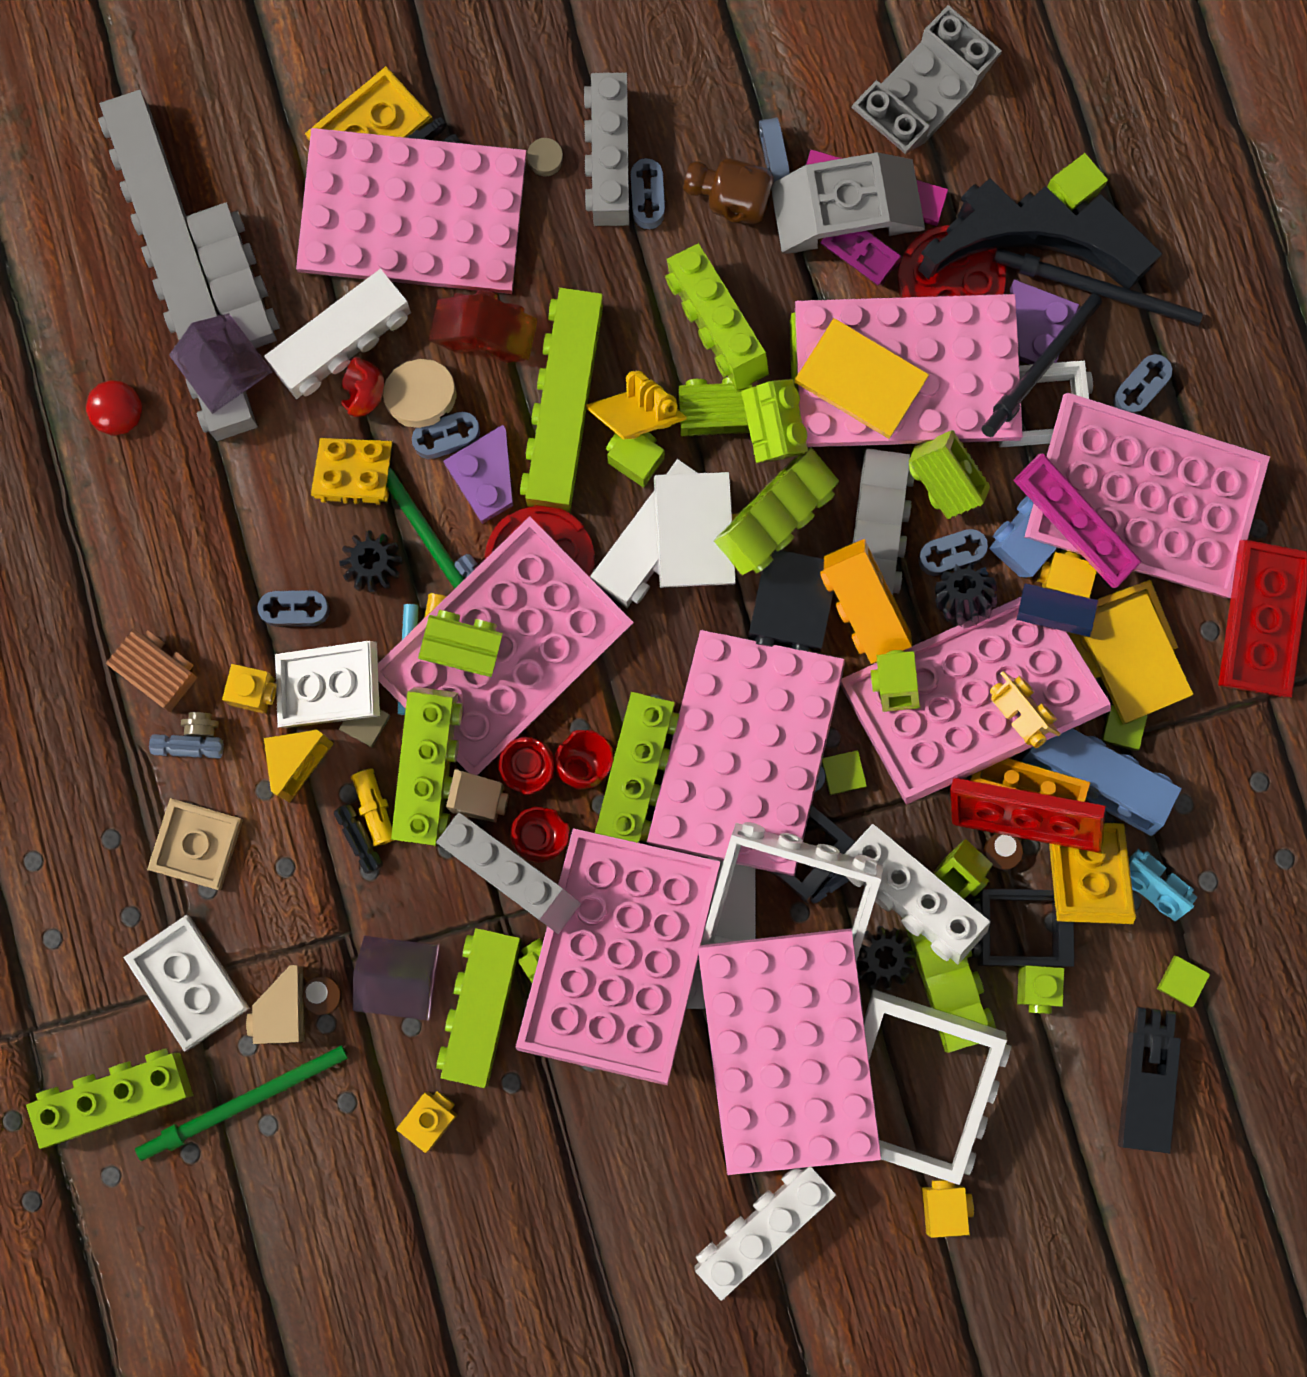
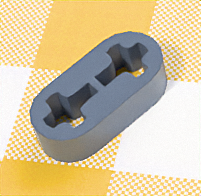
(773, 148)
(639, 194)
(1136, 380)
(449, 443)
(950, 544)
(293, 599)

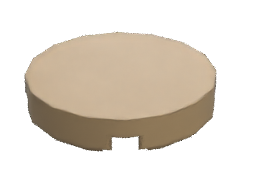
(419, 393)

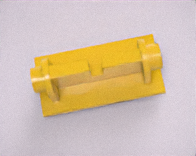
(1035, 719)

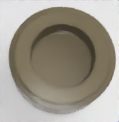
(545, 157)

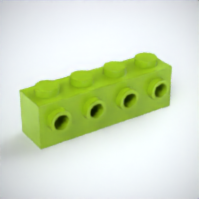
(717, 317)
(425, 765)
(636, 767)
(110, 1099)

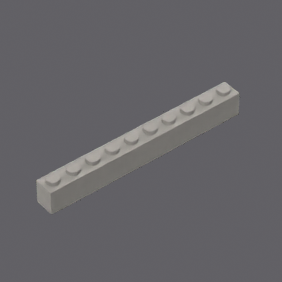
(167, 237)

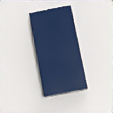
(1057, 610)

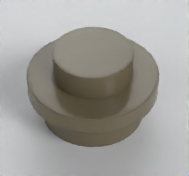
(199, 725)

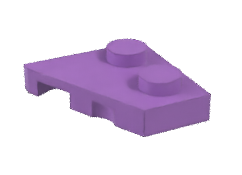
(1039, 319)

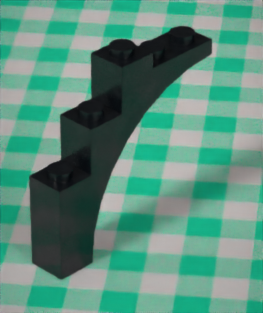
(1090, 233)

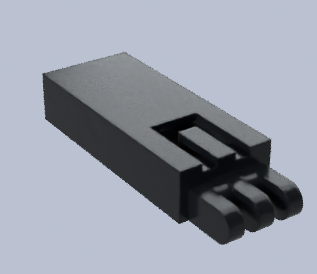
(1150, 1097)

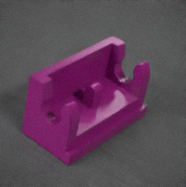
(864, 254)

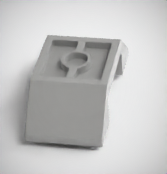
(929, 82)
(846, 199)

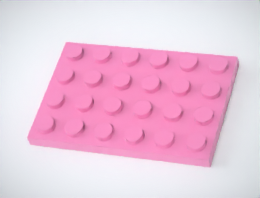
(411, 209)
(957, 340)
(1160, 487)
(551, 630)
(957, 722)
(745, 747)
(624, 963)
(789, 1052)

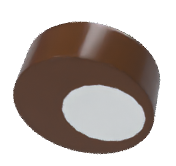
(1003, 851)
(322, 995)

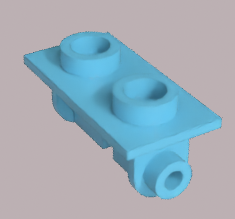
(1170, 896)

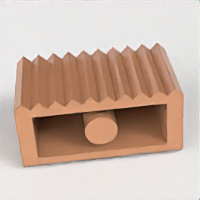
(151, 669)

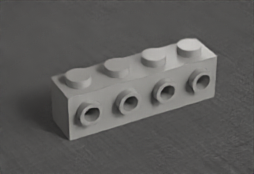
(609, 155)

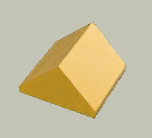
(293, 759)

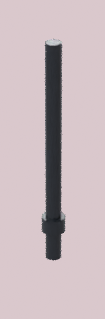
(1030, 265)
(1009, 404)

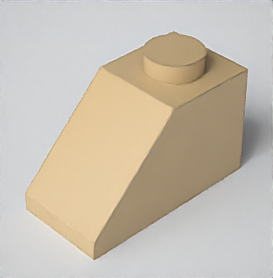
(476, 797)
(279, 1011)

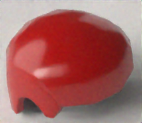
(365, 386)
(113, 407)
(584, 759)
(527, 765)
(539, 834)

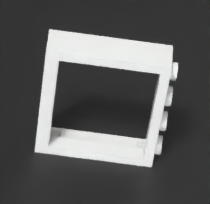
(792, 848)
(985, 1092)

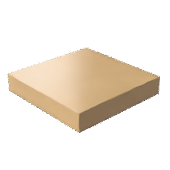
(195, 844)

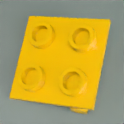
(639, 409)
(352, 470)

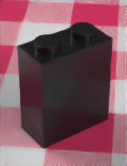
(791, 603)

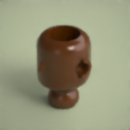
(734, 190)

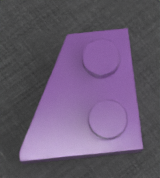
(484, 474)

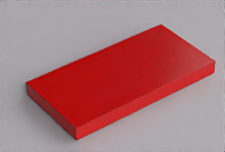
(1265, 619)
(1027, 815)

